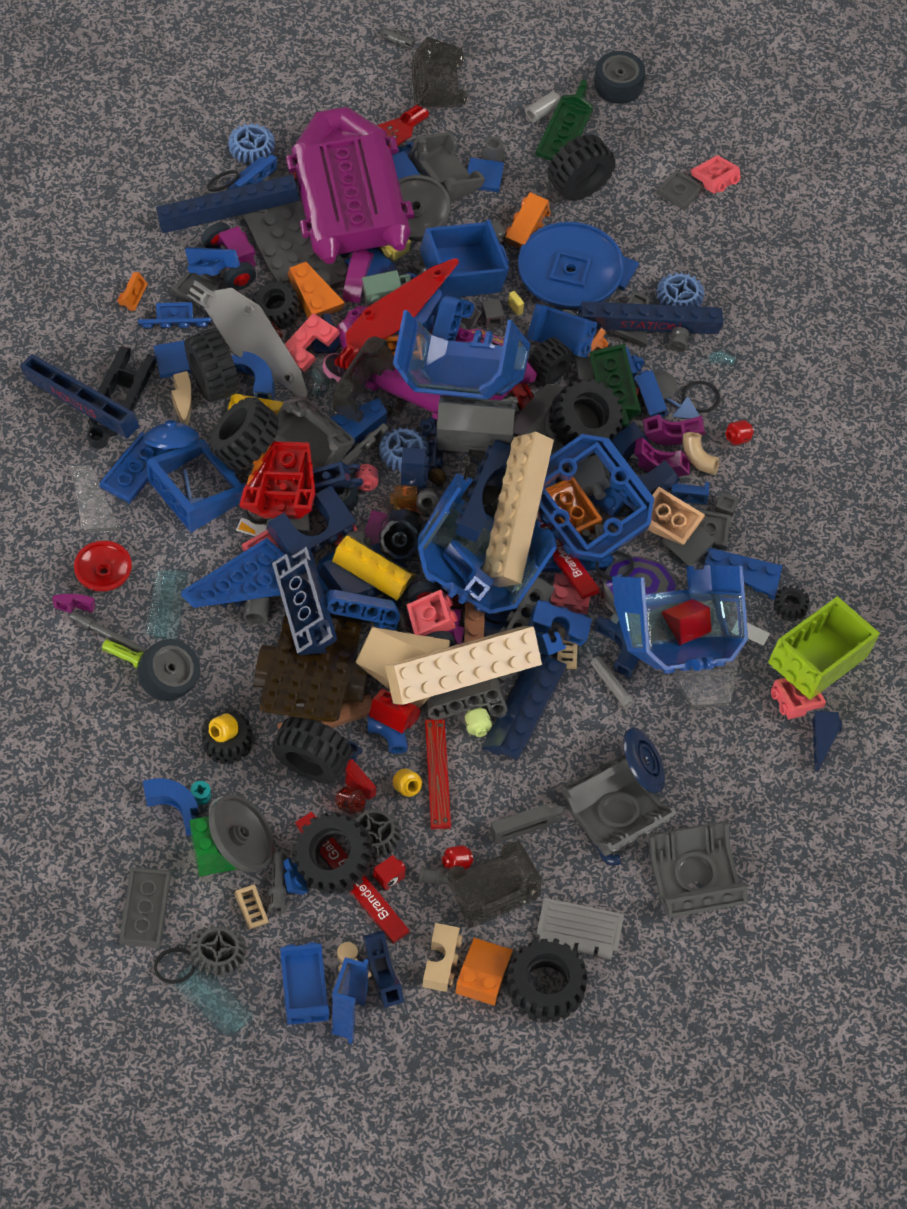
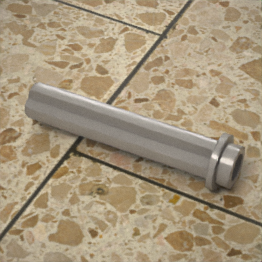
(624, 698)

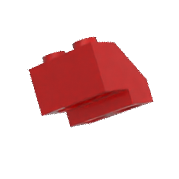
(393, 715)

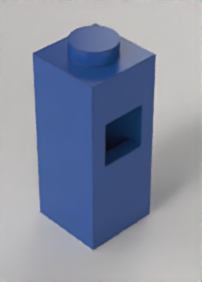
(651, 393)

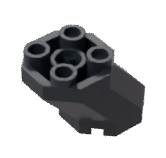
(399, 534)

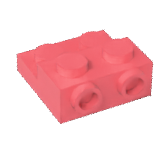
(717, 174)
(567, 596)
(432, 614)
(792, 701)

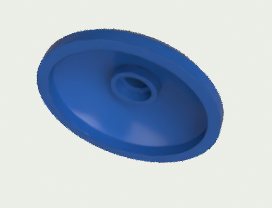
(171, 435)

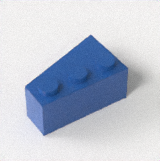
(374, 416)

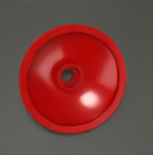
(102, 557)

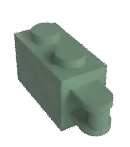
(382, 284)

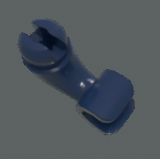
(611, 859)

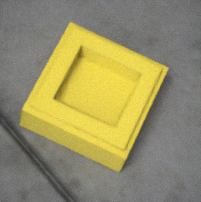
(515, 303)

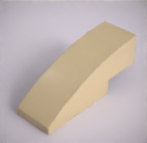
(182, 397)

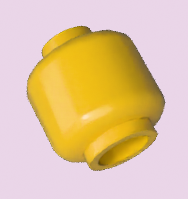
(223, 728)
(407, 782)

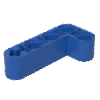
(450, 316)
(339, 602)

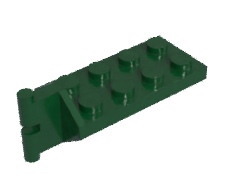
(566, 123)
(613, 370)

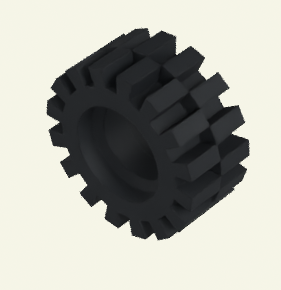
(791, 612)

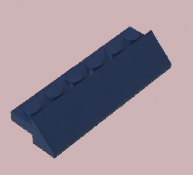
(304, 602)
(525, 708)

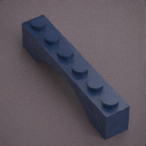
(474, 517)

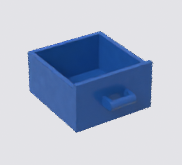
(480, 257)

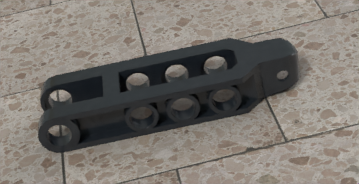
(98, 435)

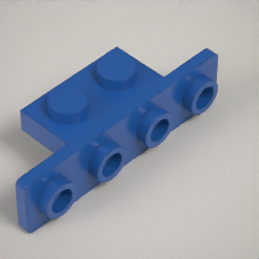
(210, 260)
(174, 314)
(614, 501)

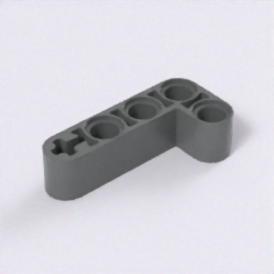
(469, 698)

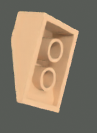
(673, 517)

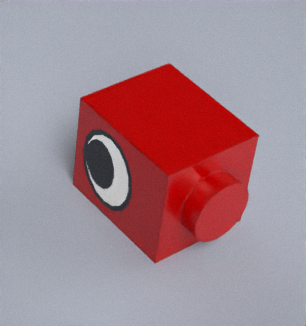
(389, 872)

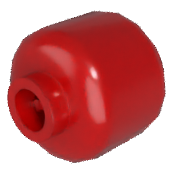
(739, 432)
(457, 856)

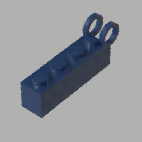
(336, 476)

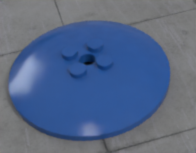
(576, 246)

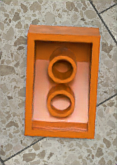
(572, 498)
(483, 971)

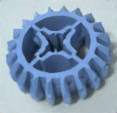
(251, 143)
(670, 290)
(402, 438)

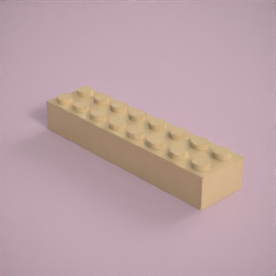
(517, 508)
(463, 665)

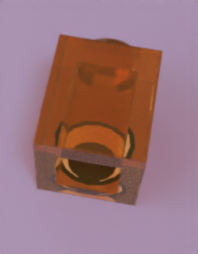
(404, 497)

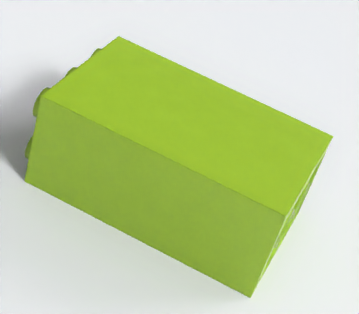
(823, 648)

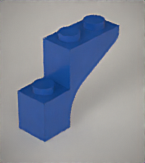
(468, 567)

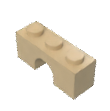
(439, 974)

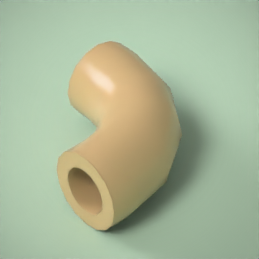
(696, 454)

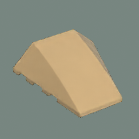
(390, 646)

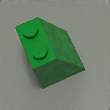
(207, 855)

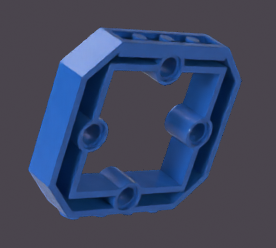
(615, 463)

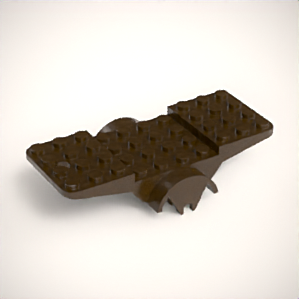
(314, 680)

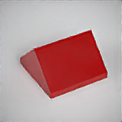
(688, 620)

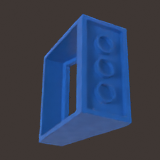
(202, 511)

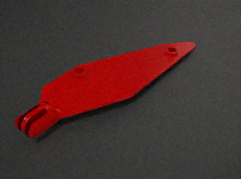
(386, 314)

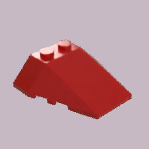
(284, 482)

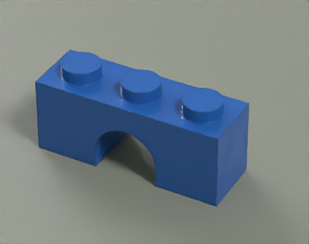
(575, 625)

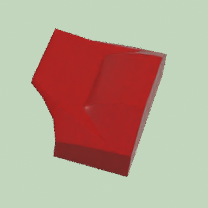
(357, 778)

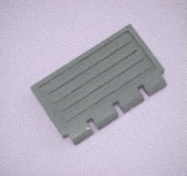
(580, 926)

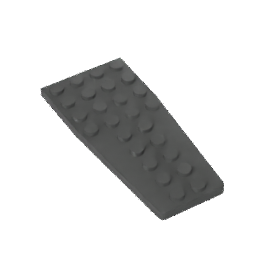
(283, 246)

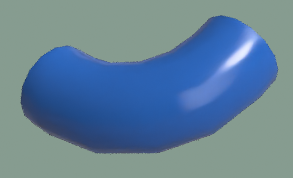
(396, 741)

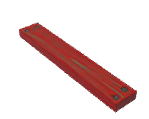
(437, 774)

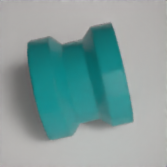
(201, 797)

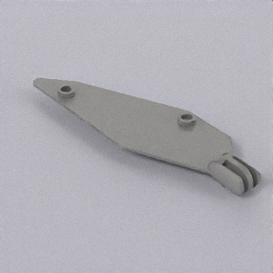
(249, 330)

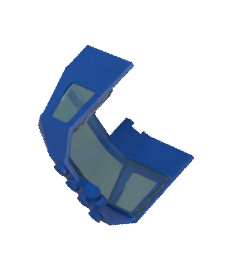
(460, 367)
(441, 531)
(651, 637)

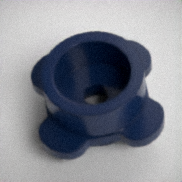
(433, 426)
(356, 750)

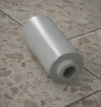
(542, 106)

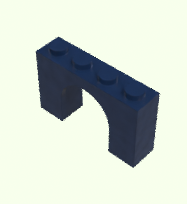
(661, 476)
(337, 518)
(340, 579)

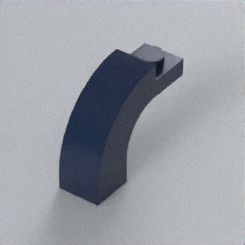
(626, 662)
(381, 969)

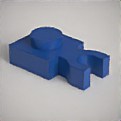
(294, 880)

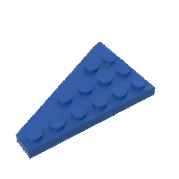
(240, 579)

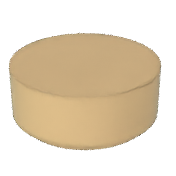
(347, 950)

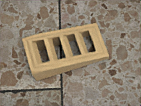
(570, 648)
(239, 894)

